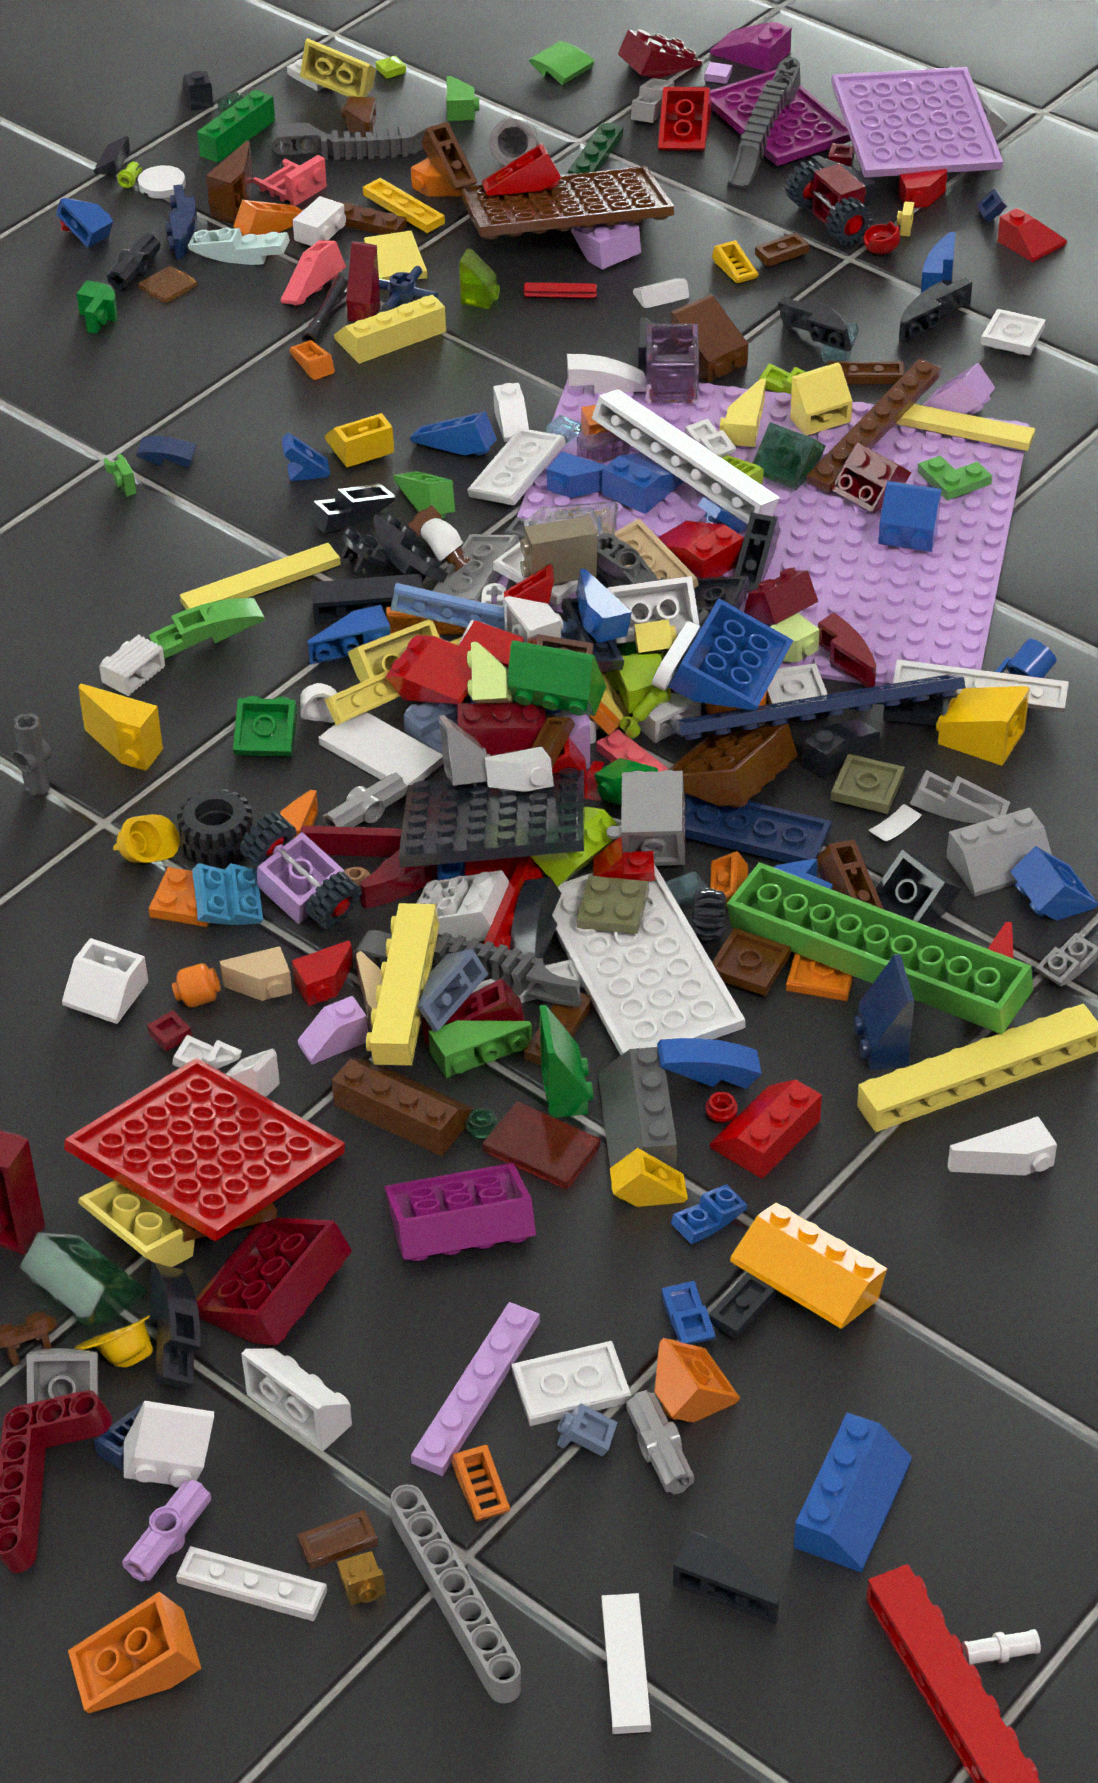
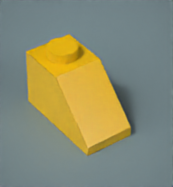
(647, 1181)

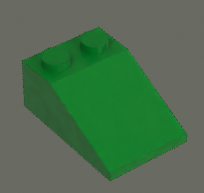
(562, 1069)

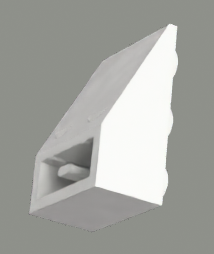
(466, 903)

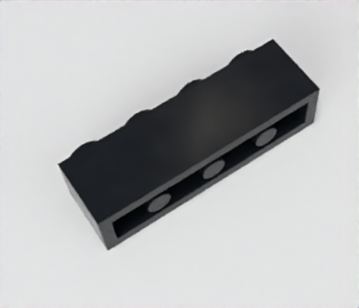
(340, 597)

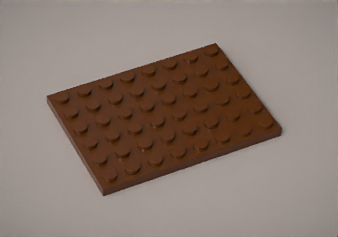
(574, 201)

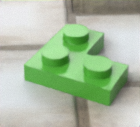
(954, 481)

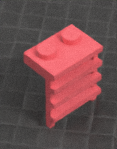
(295, 181)

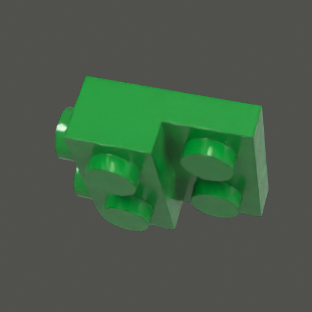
(265, 726)

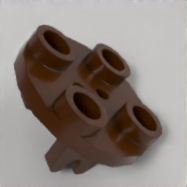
(35, 1326)

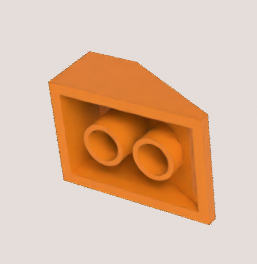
(135, 1655)

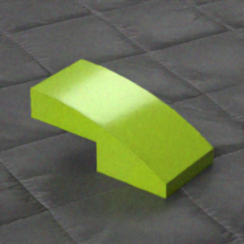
(778, 379)

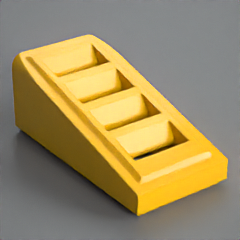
(732, 249)

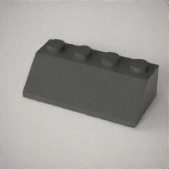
(637, 1107)

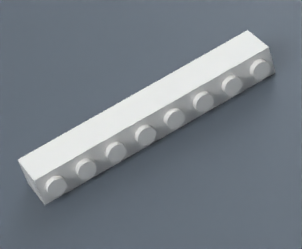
(683, 456)

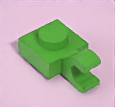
(122, 474)

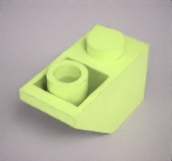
(489, 677)

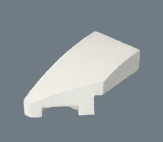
(216, 1056)

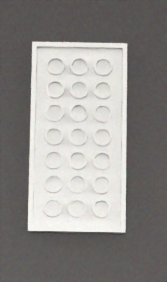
(647, 981)

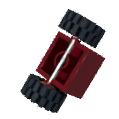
(835, 199)

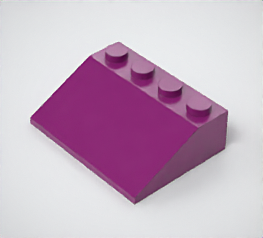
(460, 1211)

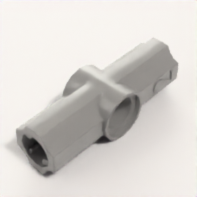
(367, 803)
(660, 1442)

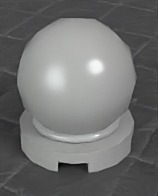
(512, 138)

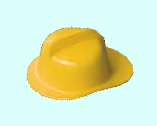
(147, 839)
(124, 1345)

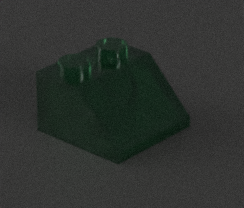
(787, 455)

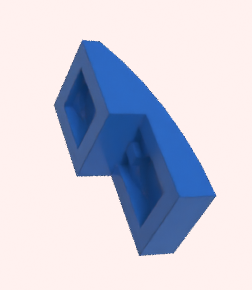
(687, 1314)

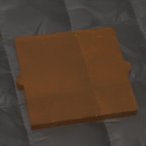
(167, 284)

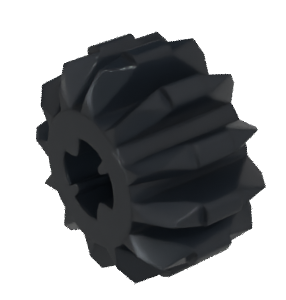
(708, 914)

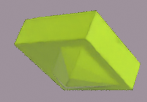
(391, 67)

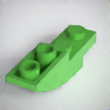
(213, 619)

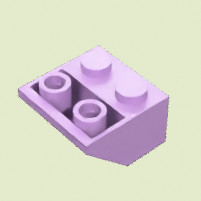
(608, 244)

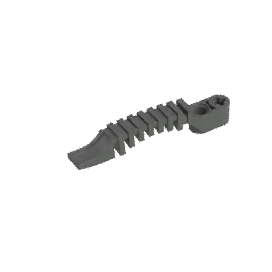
(771, 102)
(288, 141)
(615, 554)
(515, 966)

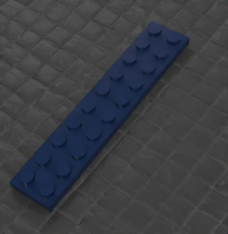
(828, 704)

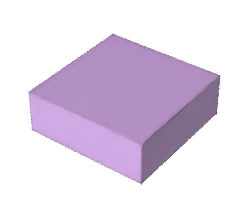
(718, 73)

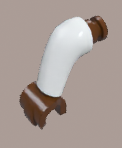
(440, 536)

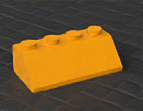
(809, 1265)

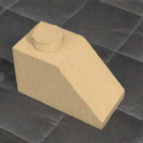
(258, 974)

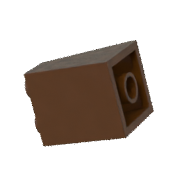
(719, 340)

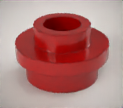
(721, 1107)

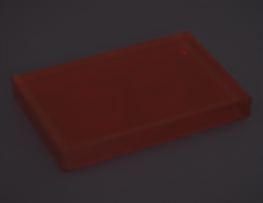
(541, 1145)

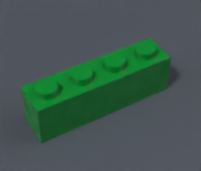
(236, 126)

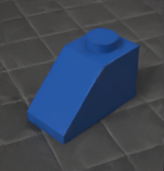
(85, 220)
(574, 476)

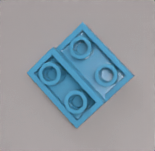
(227, 895)

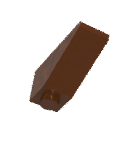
(448, 156)
(845, 869)

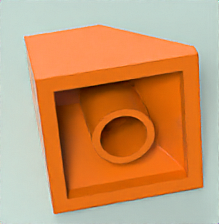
(690, 1382)

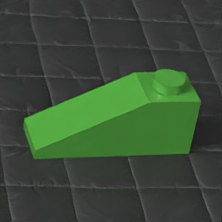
(427, 489)

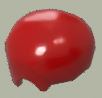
(882, 238)

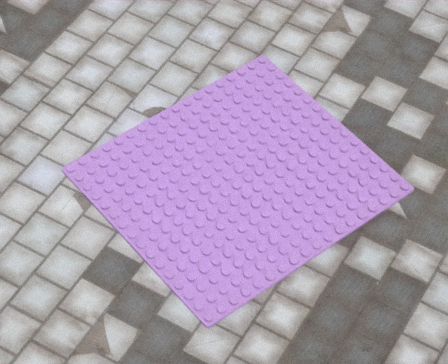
(897, 598)

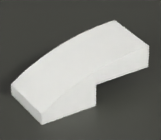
(707, 436)

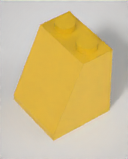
(985, 721)

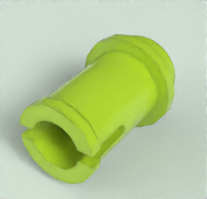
(128, 177)

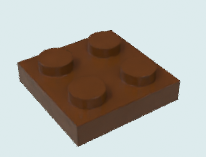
(750, 961)

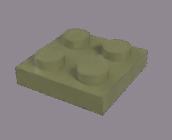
(867, 783)
(613, 904)

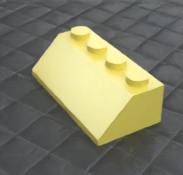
(393, 329)

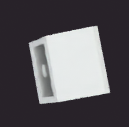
(105, 980)

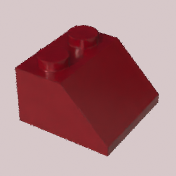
(781, 596)

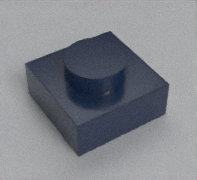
(992, 205)

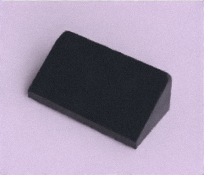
(113, 157)

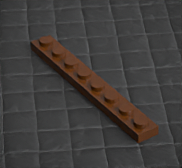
(876, 421)

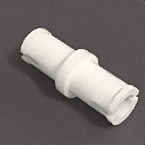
(1001, 1647)

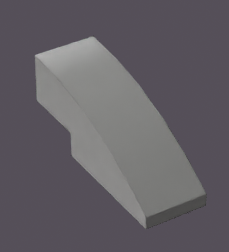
(649, 102)
(957, 800)

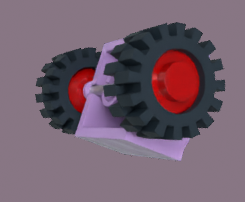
(298, 873)

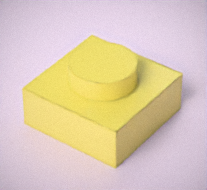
(905, 218)

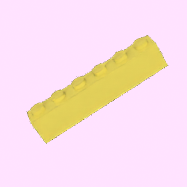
(404, 979)

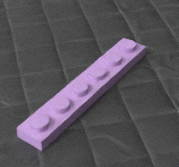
(475, 1389)

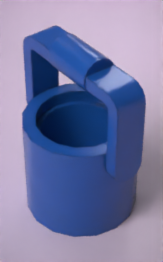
(1031, 660)

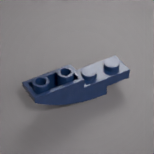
(182, 221)

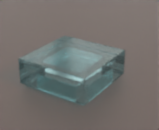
(564, 426)

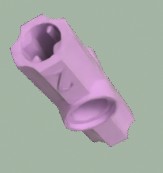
(158, 1544)

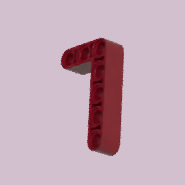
(24, 1441)

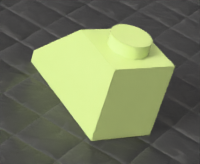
(804, 637)

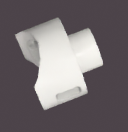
(313, 704)

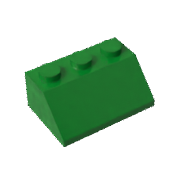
(555, 678)

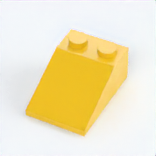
(122, 726)

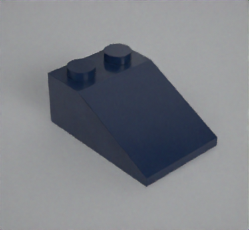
(886, 1018)

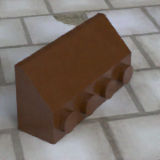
(399, 1105)

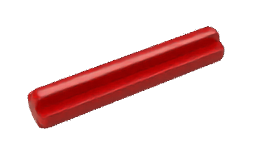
(560, 290)

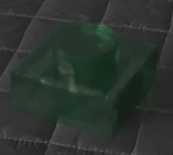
(229, 100)

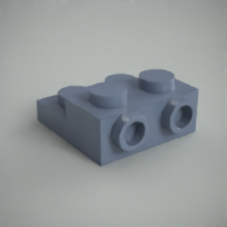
(423, 722)

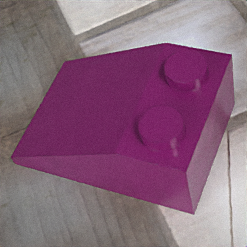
(756, 45)

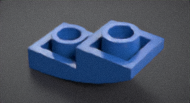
(712, 1213)

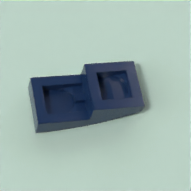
(172, 449)

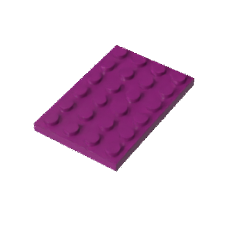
(800, 129)

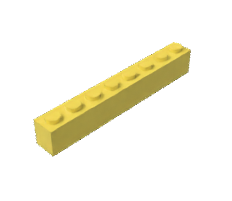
(978, 1067)

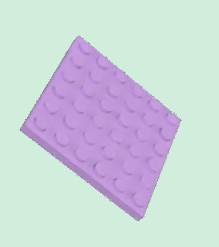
(916, 121)

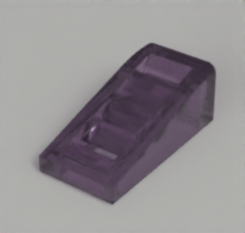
(595, 441)

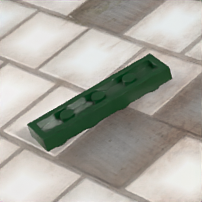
(597, 149)

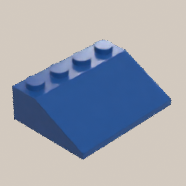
(731, 660)

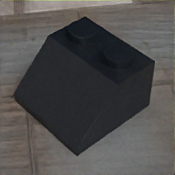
(916, 889)

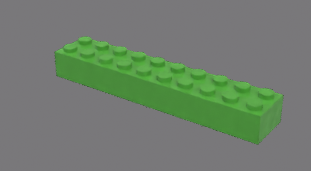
(864, 938)

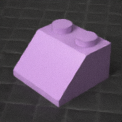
(963, 393)

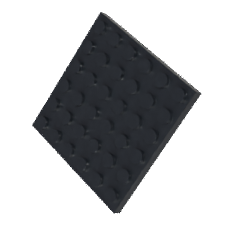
(491, 823)

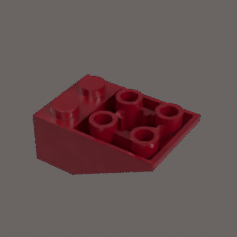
(656, 54)

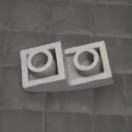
(1069, 961)

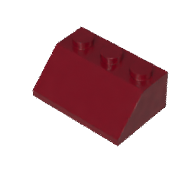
(501, 726)

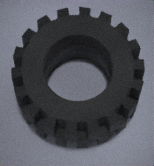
(214, 826)

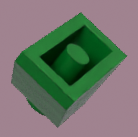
(610, 778)

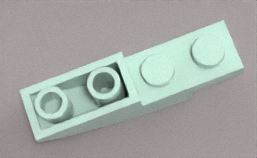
(232, 247)

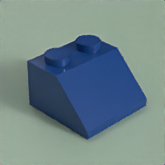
(909, 516)
(1052, 886)

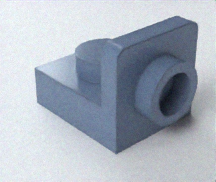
(586, 1429)

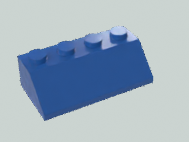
(852, 1494)

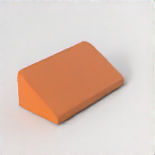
(728, 874)

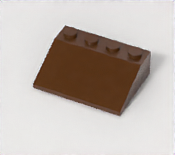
(736, 764)

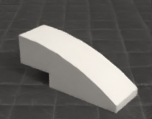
(604, 374)

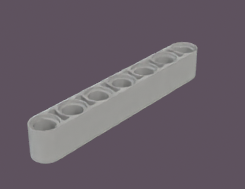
(456, 1606)

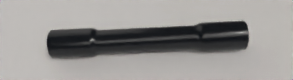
(333, 296)

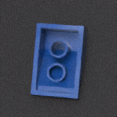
(637, 481)

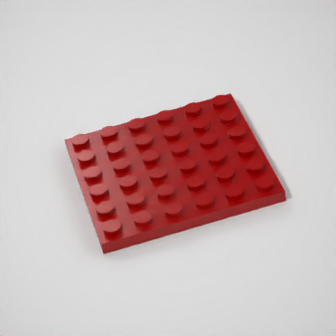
(204, 1148)

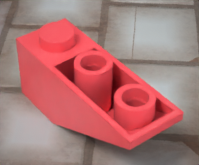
(314, 269)

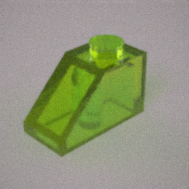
(477, 281)

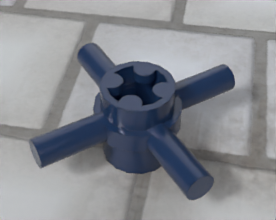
(403, 288)

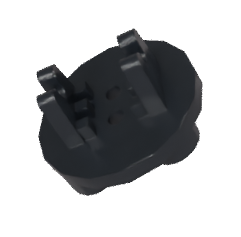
(365, 549)

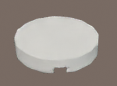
(159, 181)

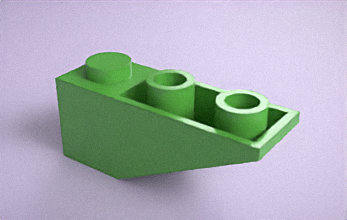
(474, 1043)

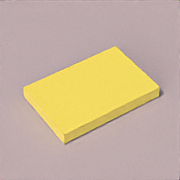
(397, 254)

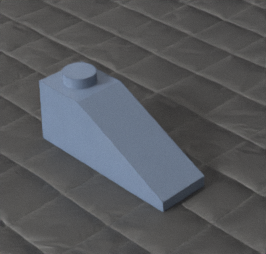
(450, 986)

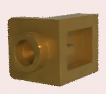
(361, 1578)

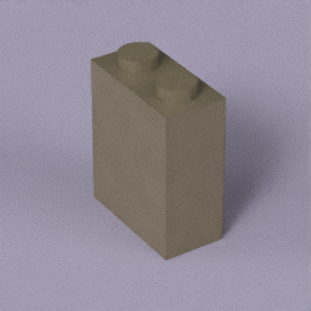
(564, 544)

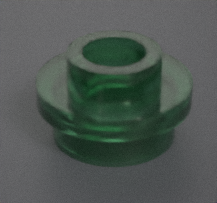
(481, 1123)

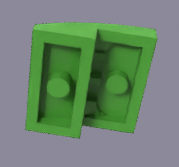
(562, 61)

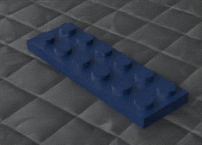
(756, 829)

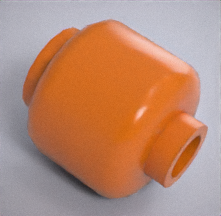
(196, 985)

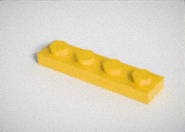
(403, 205)

